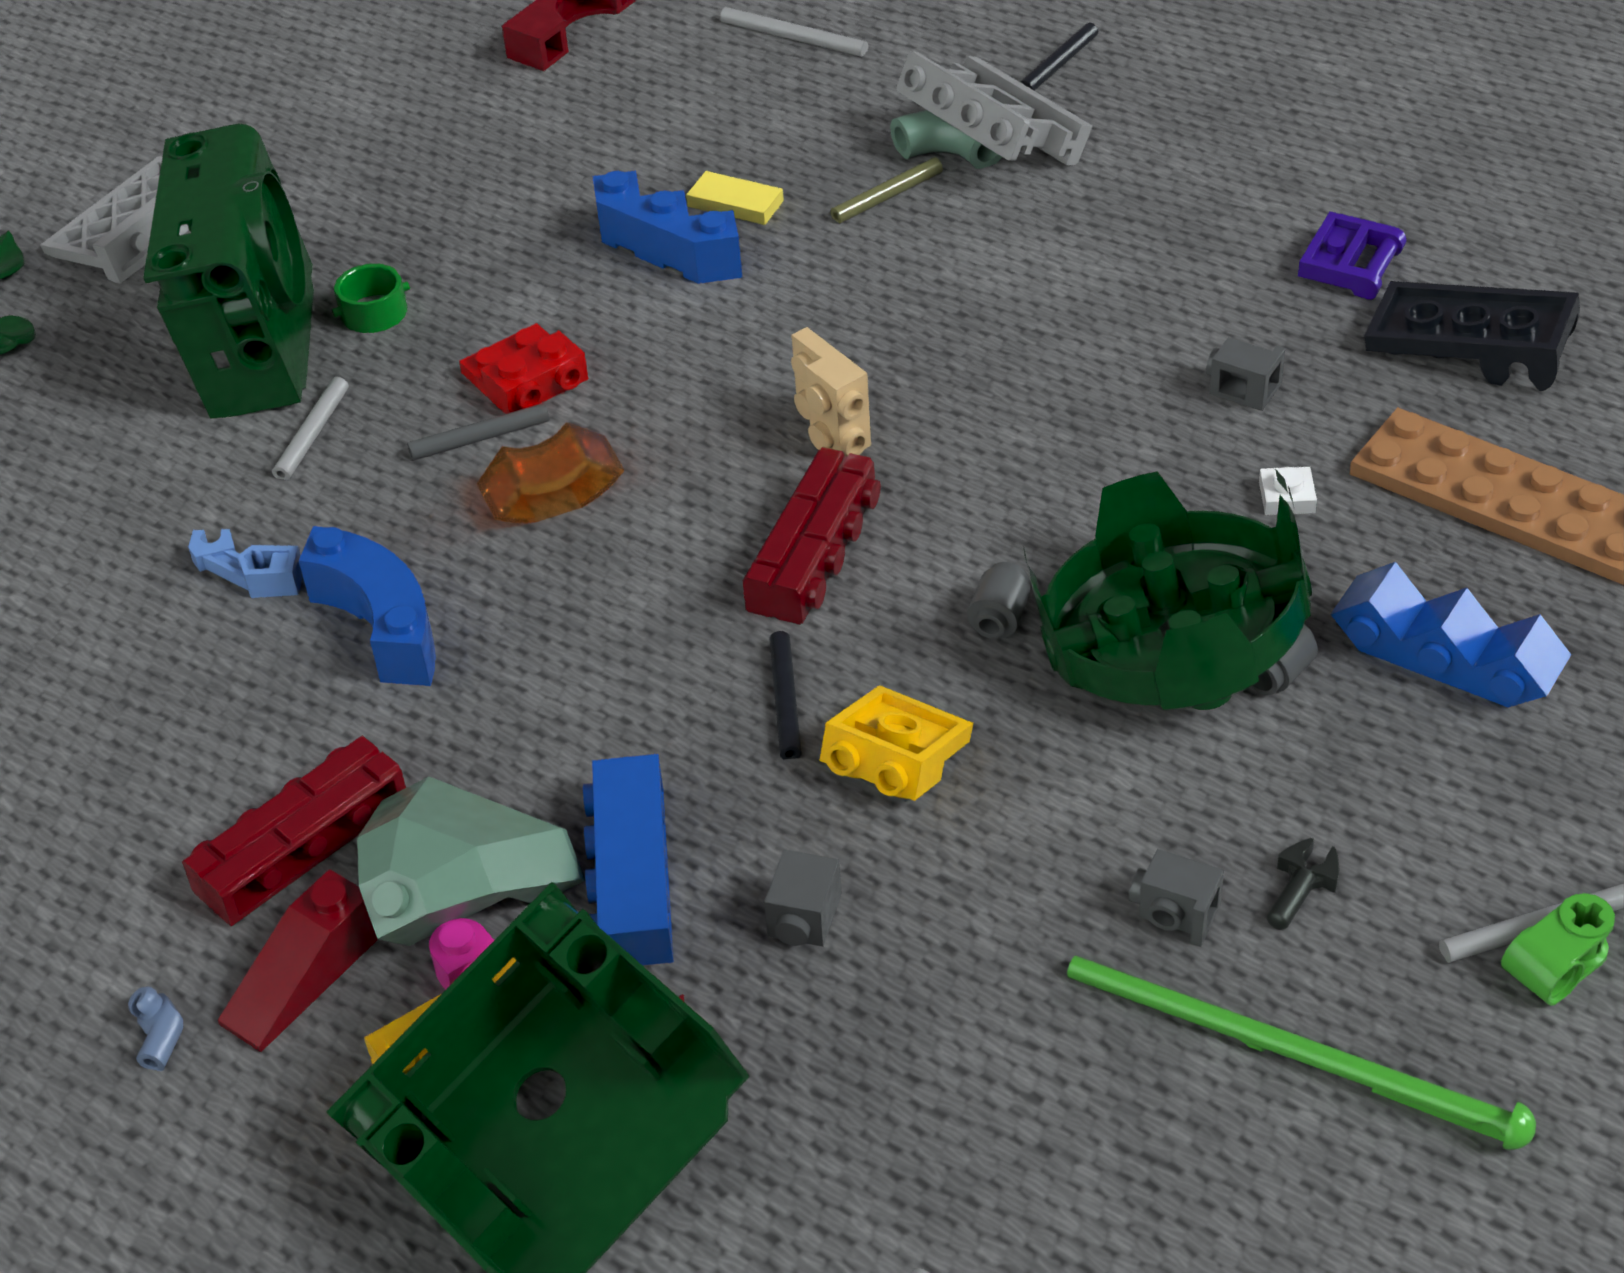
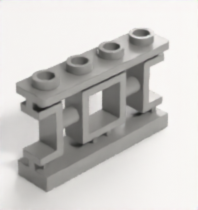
(993, 108)

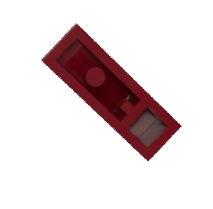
(301, 959)

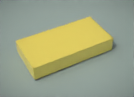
(746, 198)

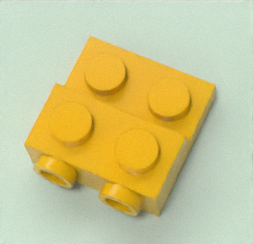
(893, 742)

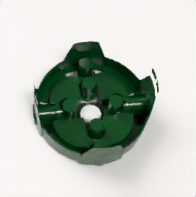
(1219, 578)

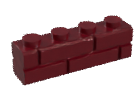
(811, 536)
(292, 830)

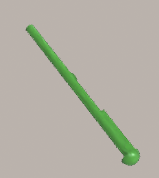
(1513, 1128)

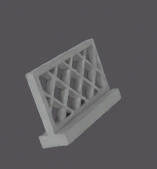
(121, 236)

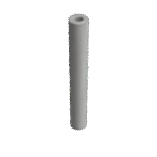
(310, 428)

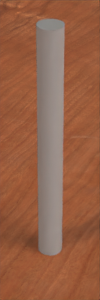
(794, 31)
(1506, 931)

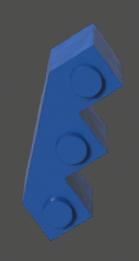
(663, 232)
(1450, 638)

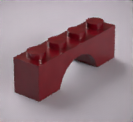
(539, 31)

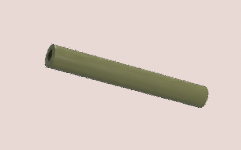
(886, 190)

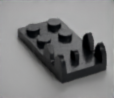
(1479, 324)

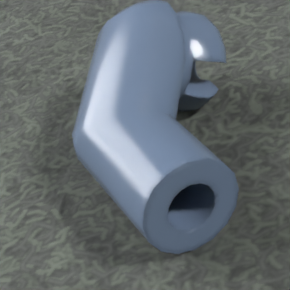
(161, 1024)

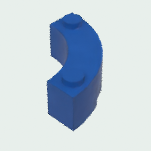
(376, 586)

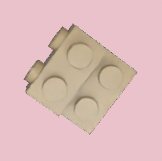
(830, 394)

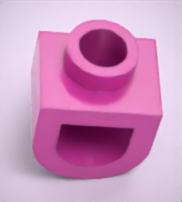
(455, 947)

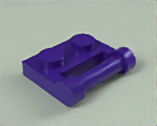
(1339, 245)

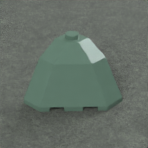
(450, 854)

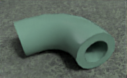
(927, 133)

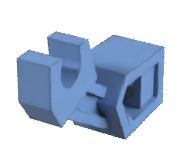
(259, 568)

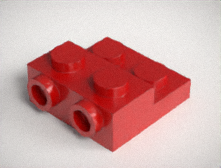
(526, 368)

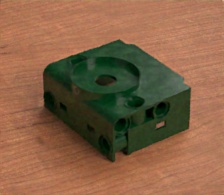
(238, 275)
(639, 1101)

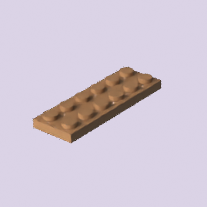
(1497, 491)

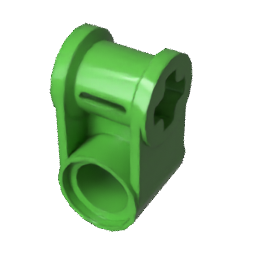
(1561, 947)

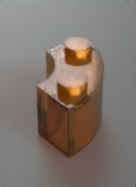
(549, 476)

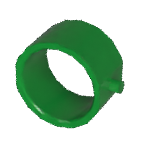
(365, 282)

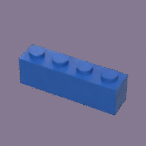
(629, 856)

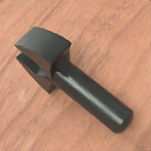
(1301, 880)

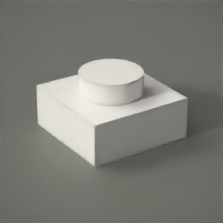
(1300, 484)

